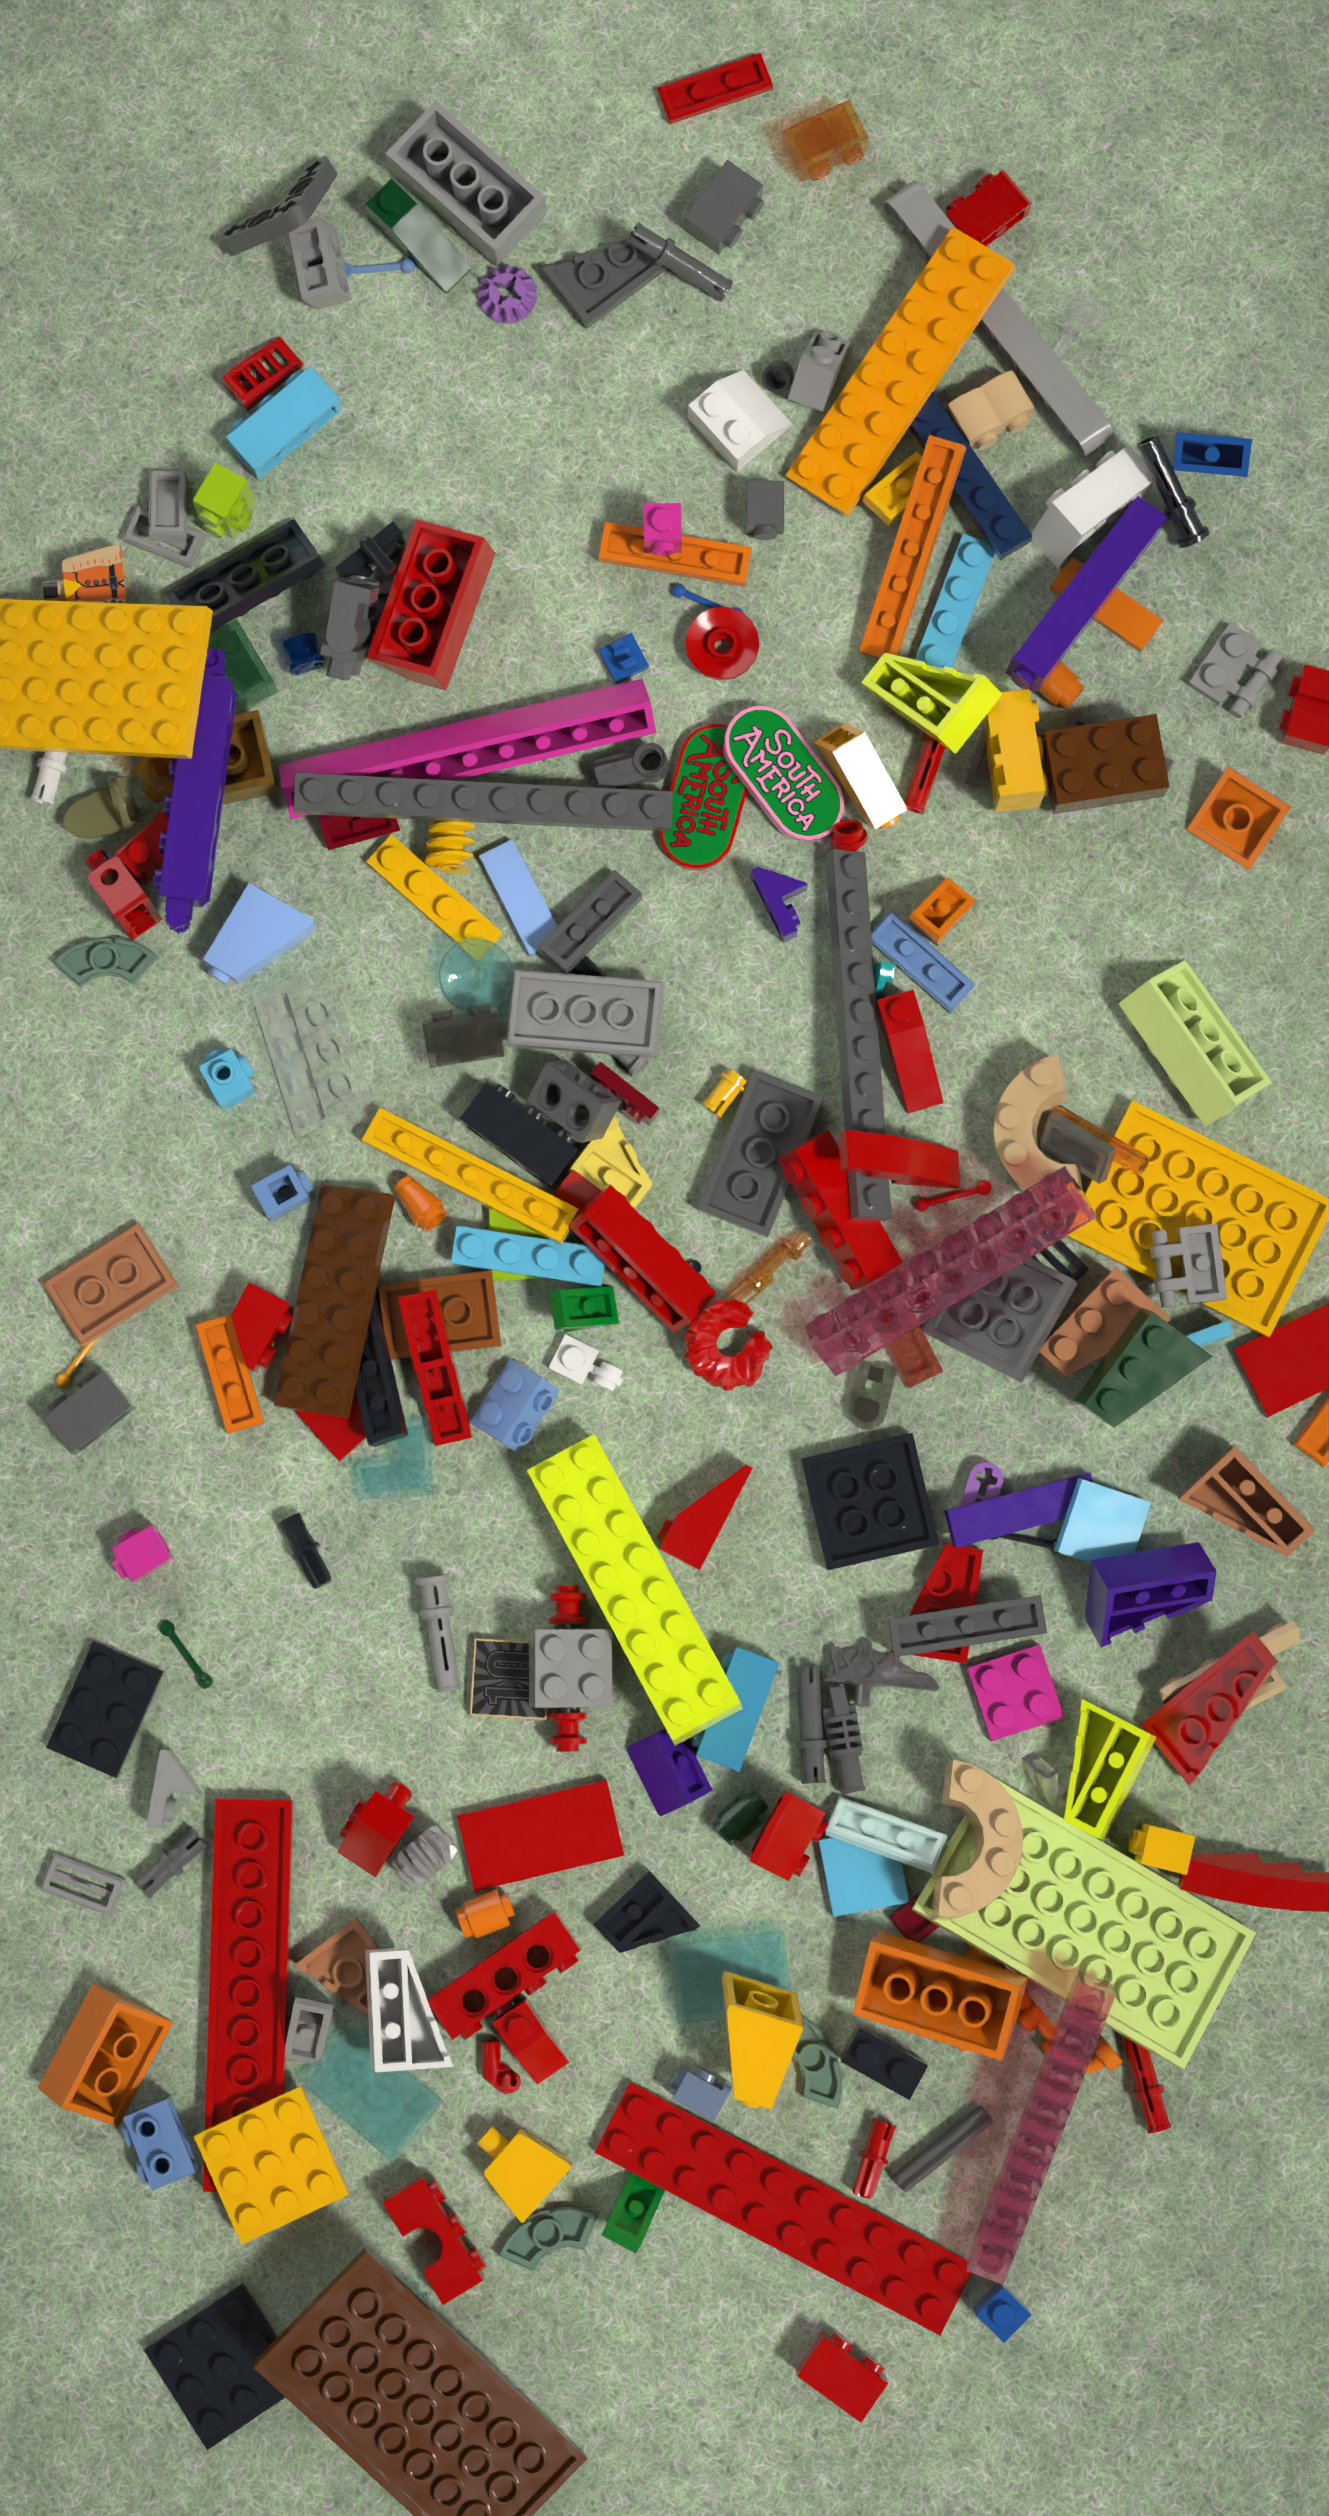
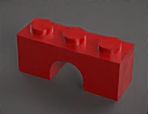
(421, 2206)

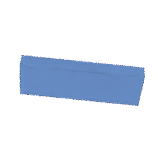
(921, 961)

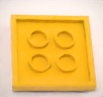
(271, 2164)

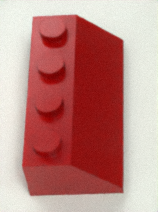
(431, 604)

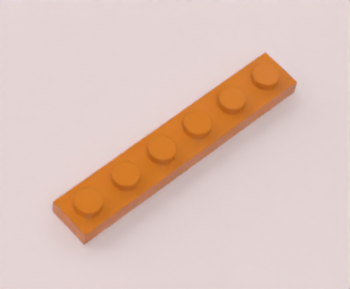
(913, 547)

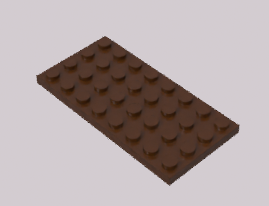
(416, 2401)

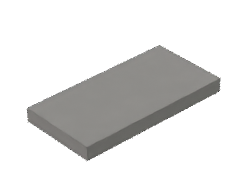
(585, 1013)

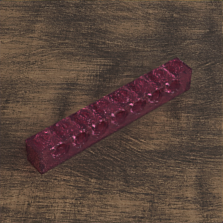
(950, 1271)
(1040, 2127)

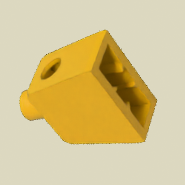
(522, 2169)

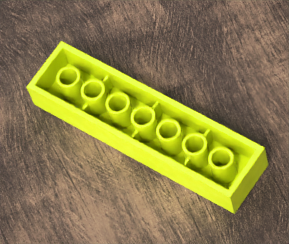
(635, 1590)

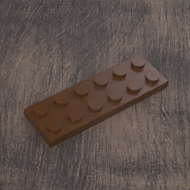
(334, 1301)

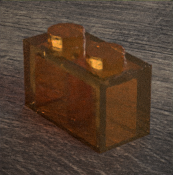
(826, 141)

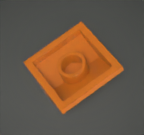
(1239, 816)

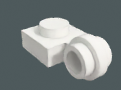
(576, 1360)

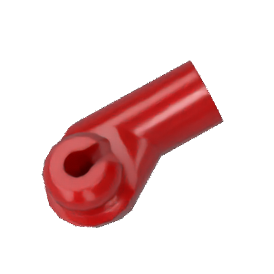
(495, 2071)

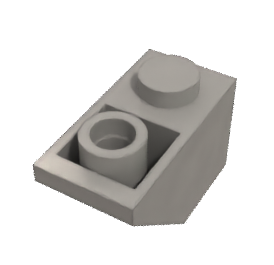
(819, 369)

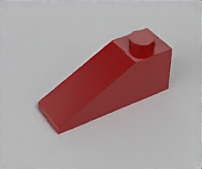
(909, 1050)
(698, 1525)

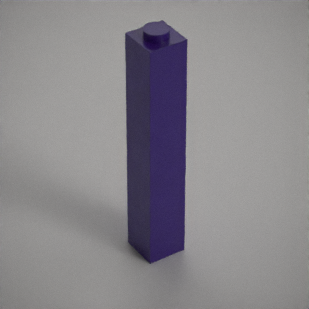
(1085, 595)

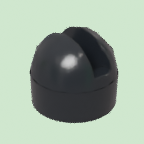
(770, 373)

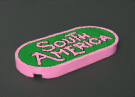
(783, 773)

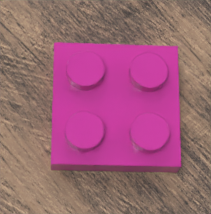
(1015, 1692)

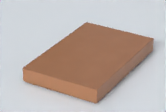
(110, 1284)

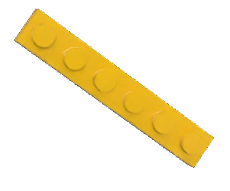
(470, 1176)

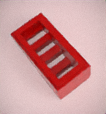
(250, 398)

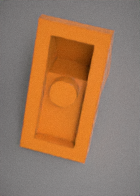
(941, 910)

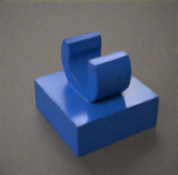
(623, 658)

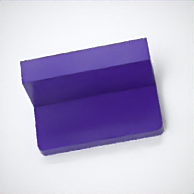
(668, 1771)

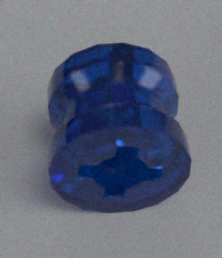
(303, 653)

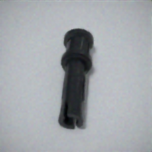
(1178, 506)

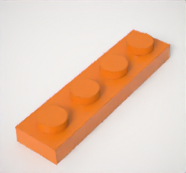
(698, 557)

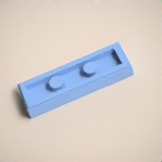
(519, 894)

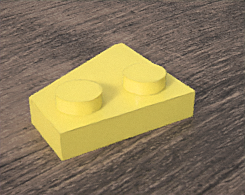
(614, 1163)

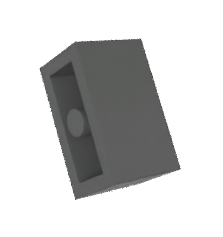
(724, 207)
(88, 1411)

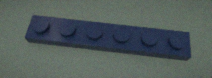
(974, 484)

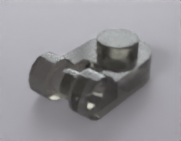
(868, 1408)

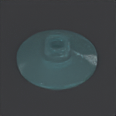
(457, 977)

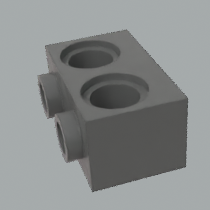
(577, 1093)

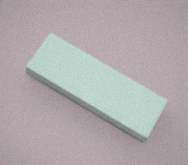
(886, 1835)

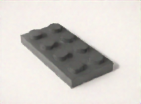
(747, 1177)

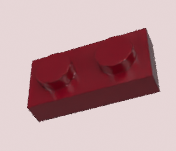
(347, 830)
(635, 1104)

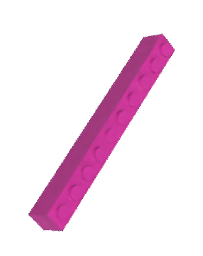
(491, 740)

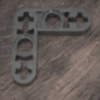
(286, 216)

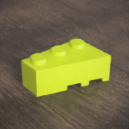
(933, 698)
(1104, 1768)

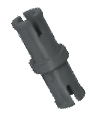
(170, 1863)

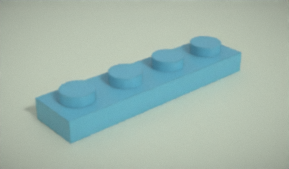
(956, 602)
(527, 1256)

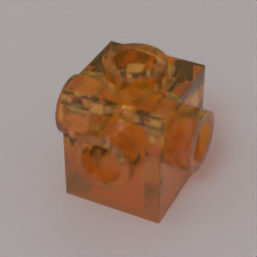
(150, 773)

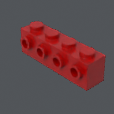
(857, 1246)
(642, 1259)

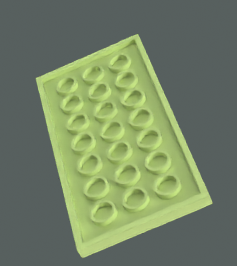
(1105, 1916)

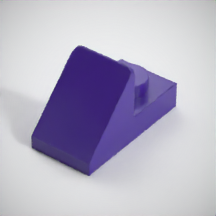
(773, 891)

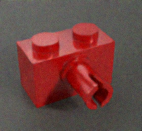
(376, 1828)

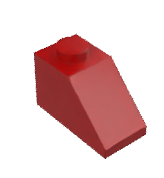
(530, 2041)

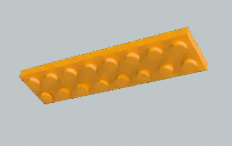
(900, 371)

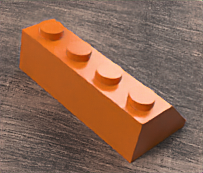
(939, 1995)

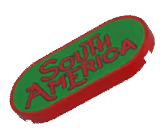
(704, 802)

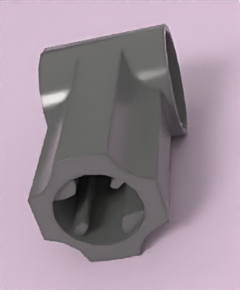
(626, 768)

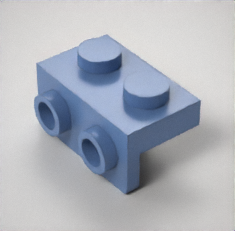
(514, 1406)

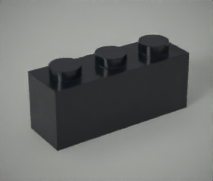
(520, 1134)

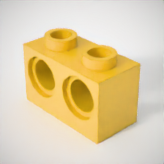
(1162, 1848)

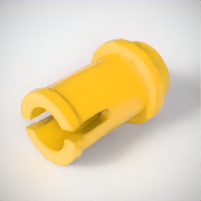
(725, 1092)

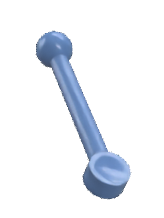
(406, 266)

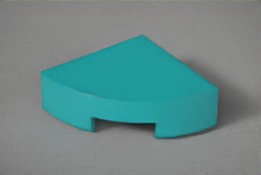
(882, 973)

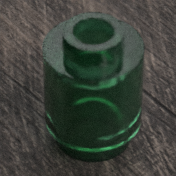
(741, 1817)

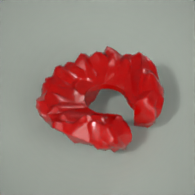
(709, 1362)

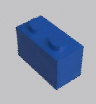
(1212, 454)

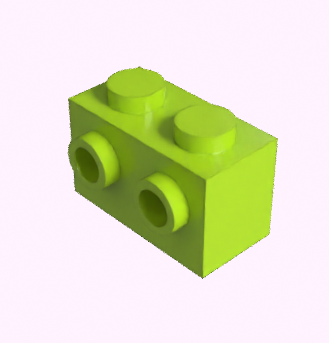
(224, 502)

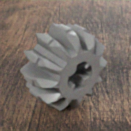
(424, 1856)

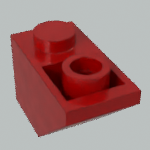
(257, 1323)

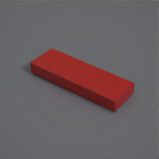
(715, 88)

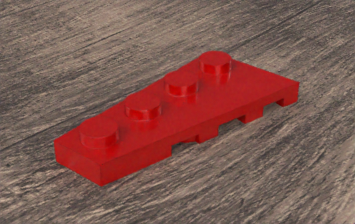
(1206, 1710)

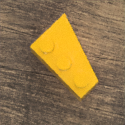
(1015, 753)

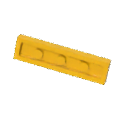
(430, 893)

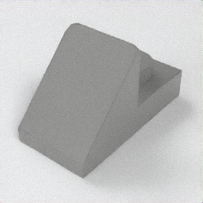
(169, 1777)
(308, 2031)

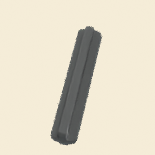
(942, 2149)

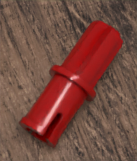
(873, 2158)

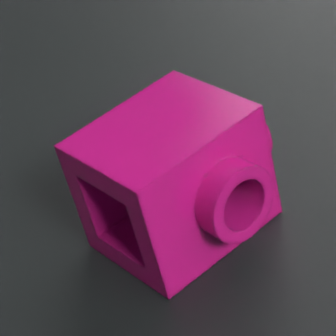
(662, 528)
(140, 1553)

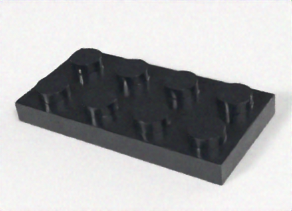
(250, 575)

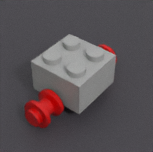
(569, 1668)

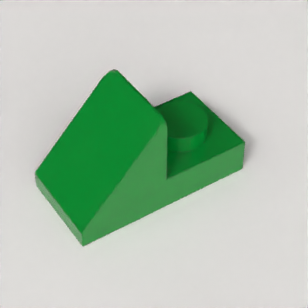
(583, 1308)
(632, 2212)

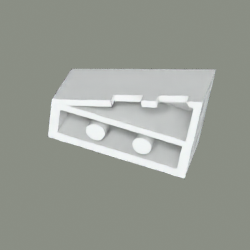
(1091, 504)
(399, 2016)

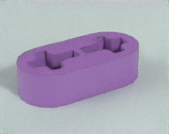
(972, 1485)

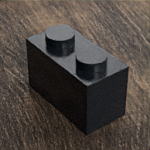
(883, 2061)

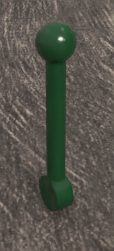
(168, 1629)

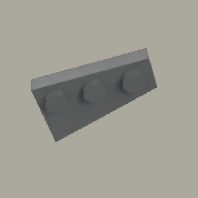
(602, 280)

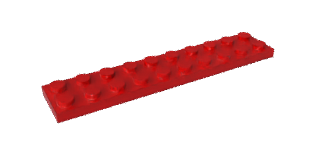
(248, 1957)
(784, 2208)

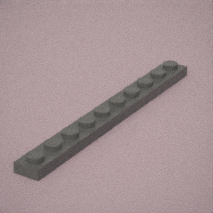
(482, 802)
(857, 1020)

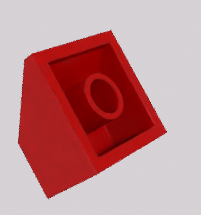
(787, 1836)

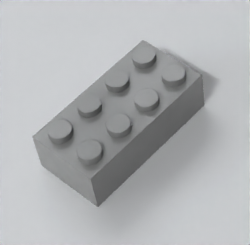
(466, 183)

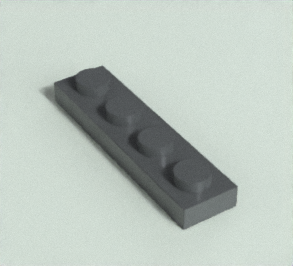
(967, 1626)

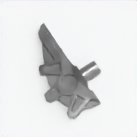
(871, 1669)

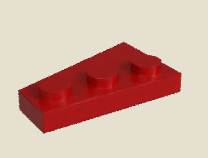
(950, 1586)

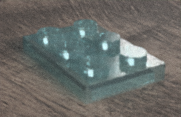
(700, 1966)
(377, 2105)

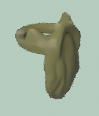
(102, 811)

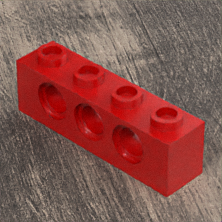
(449, 2001)

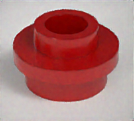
(848, 835)

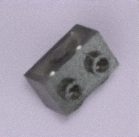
(464, 1036)

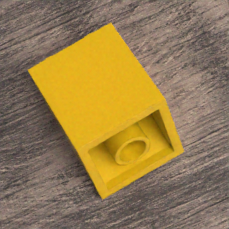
(761, 2037)

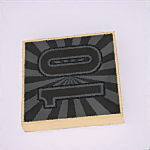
(502, 1680)

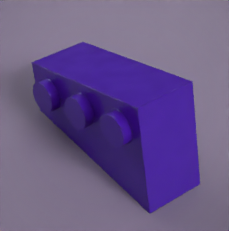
(1144, 1586)

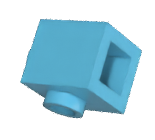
(228, 1077)

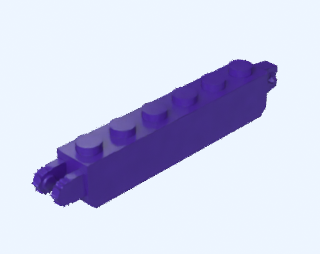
(197, 801)

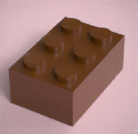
(1105, 764)

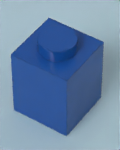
(1001, 2311)

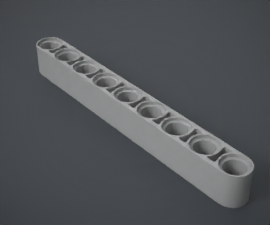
(1010, 332)

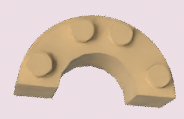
(1019, 1116)
(997, 1842)

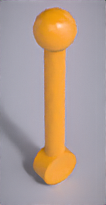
(63, 1380)

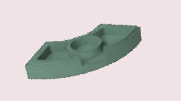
(105, 958)
(818, 2066)
(546, 2232)

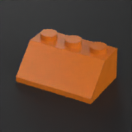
(104, 2055)

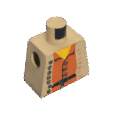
(92, 578)

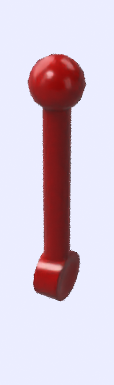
(982, 1188)

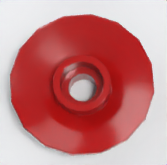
(716, 626)

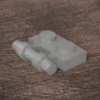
(1225, 663)
(1200, 1264)

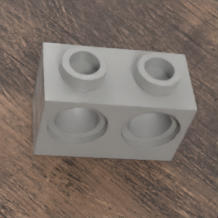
(319, 264)

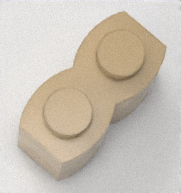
(991, 410)

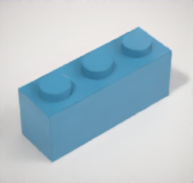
(730, 1738)

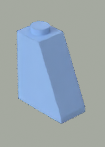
(255, 935)

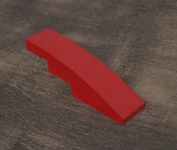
(899, 1159)
(435, 1367)
(1251, 1882)

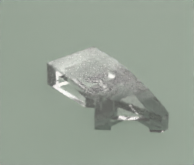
(1044, 1783)

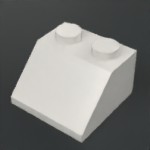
(737, 418)

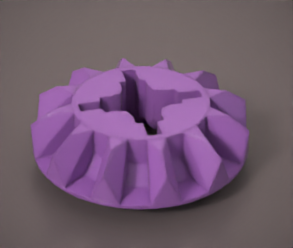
(512, 309)

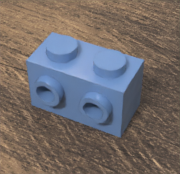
(159, 2143)

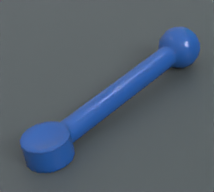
(678, 591)

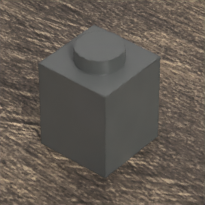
(765, 509)

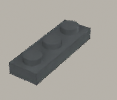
(590, 922)

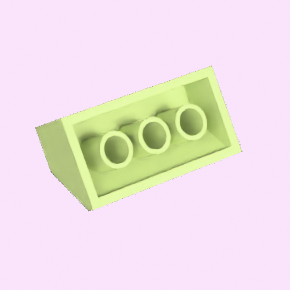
(1194, 1043)

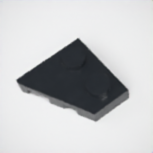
(644, 1916)

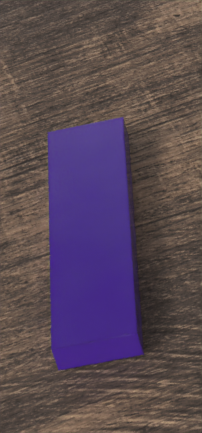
(1011, 1511)

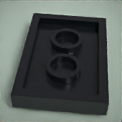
(105, 1709)

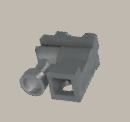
(349, 626)

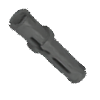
(667, 254)
(810, 1725)

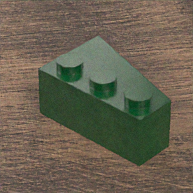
(1139, 1368)

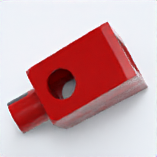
(121, 894)

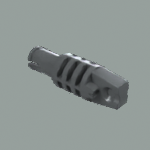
(844, 1739)

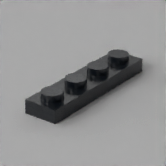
(378, 1388)

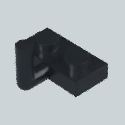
(373, 551)

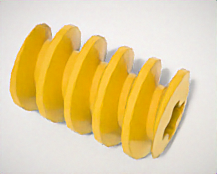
(448, 846)

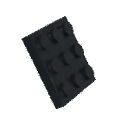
(869, 1501)
(211, 2365)

